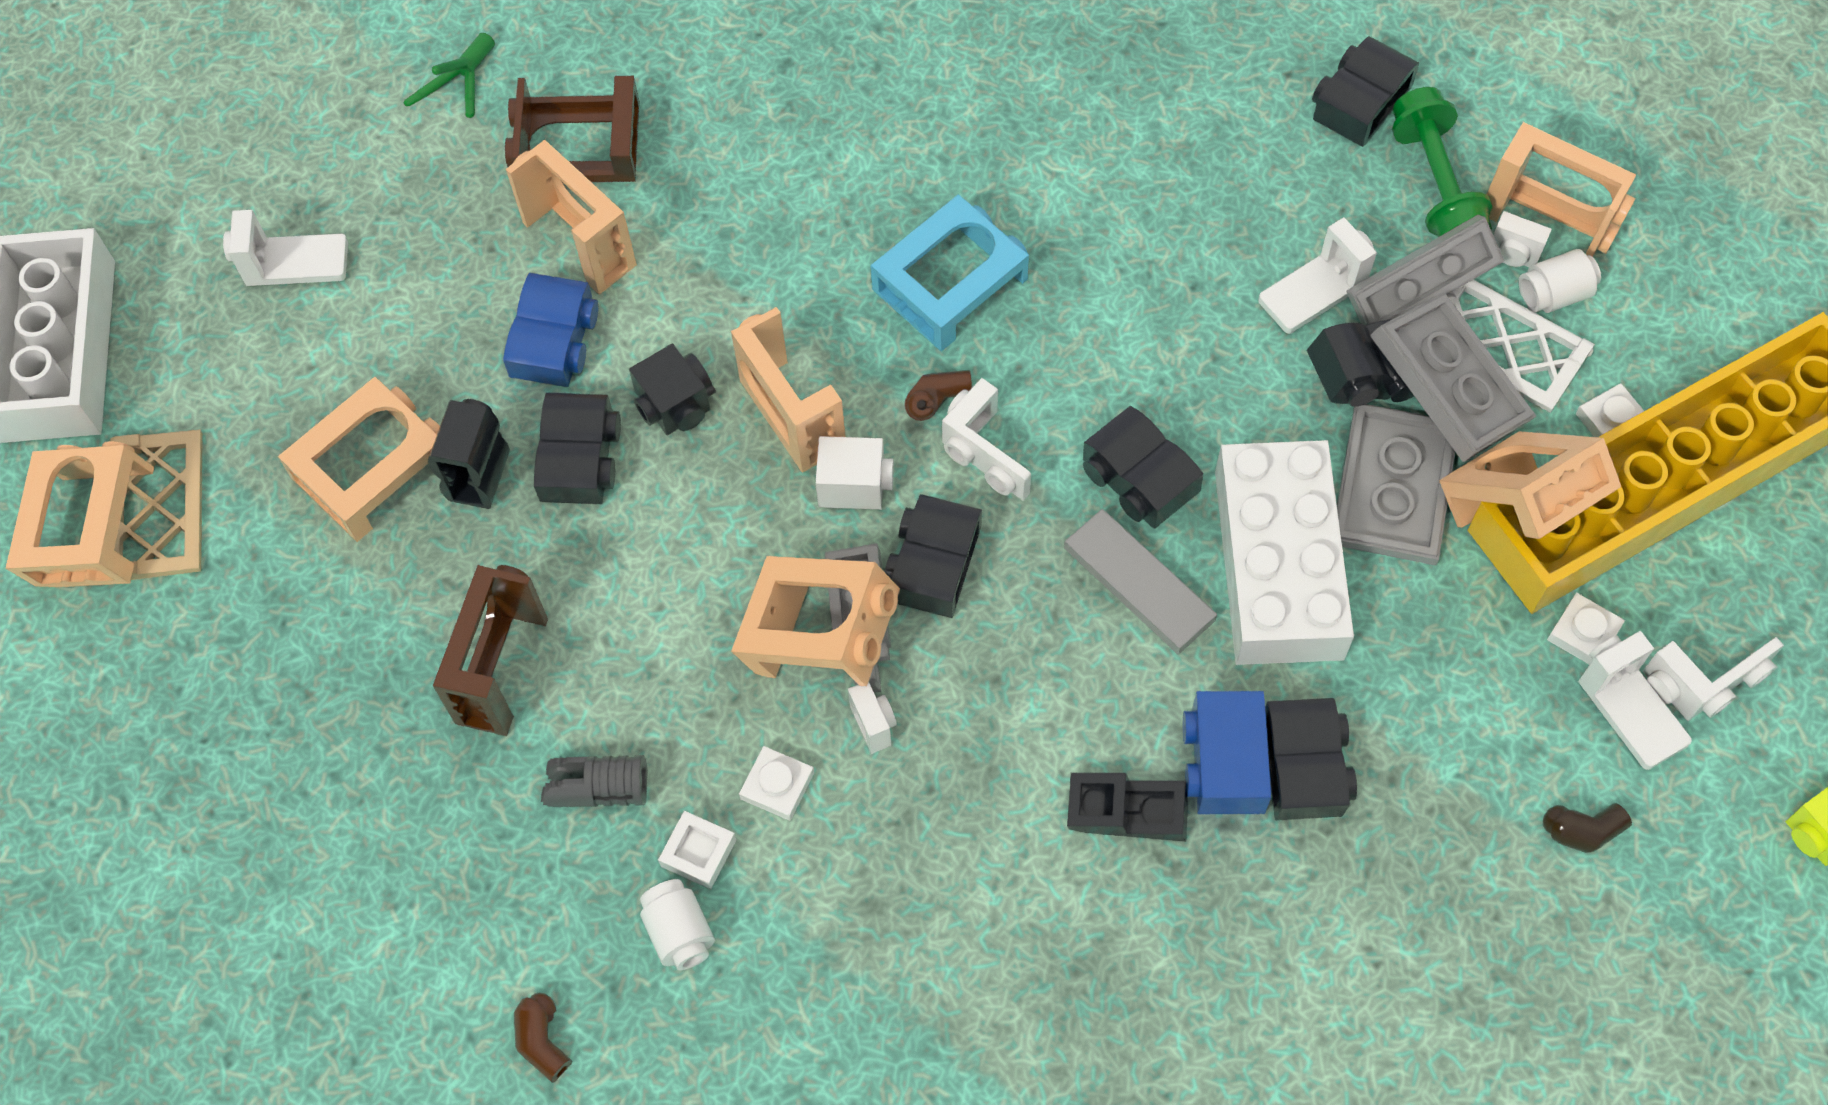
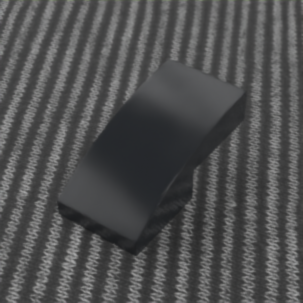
(1127, 807)

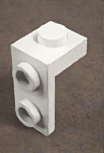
(283, 258)
(1323, 282)
(965, 418)
(1691, 692)
(1631, 702)

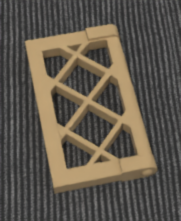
(192, 520)

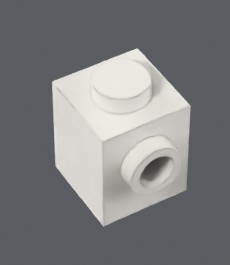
(852, 472)

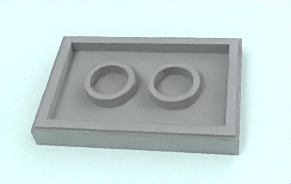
(1453, 376)
(1392, 486)

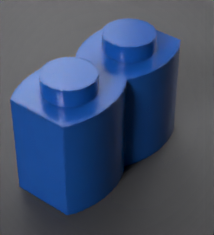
(549, 330)

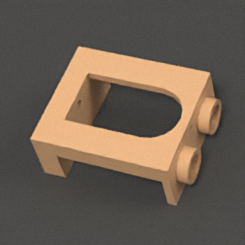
(1597, 222)
(599, 237)
(796, 422)
(1540, 495)
(353, 505)
(94, 558)
(768, 624)

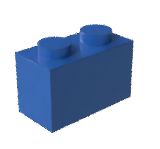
(1229, 752)

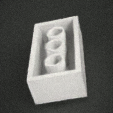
(53, 334)
(1283, 553)

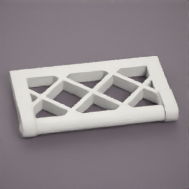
(1542, 329)

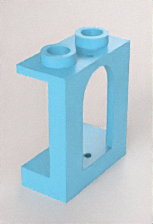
(935, 317)

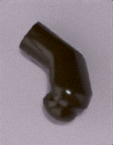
(1583, 831)

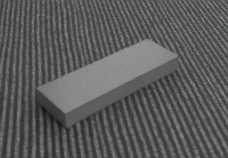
(1427, 272)
(1140, 581)

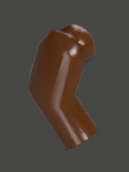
(933, 390)
(532, 1039)

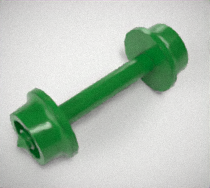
(1425, 117)

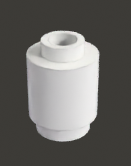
(1560, 281)
(676, 925)

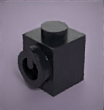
(671, 390)

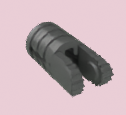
(596, 781)

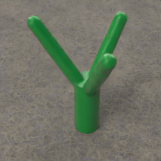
(464, 66)

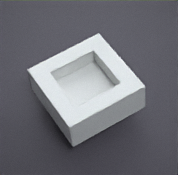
(1520, 240)
(1608, 410)
(1584, 627)
(872, 716)
(776, 783)
(697, 849)

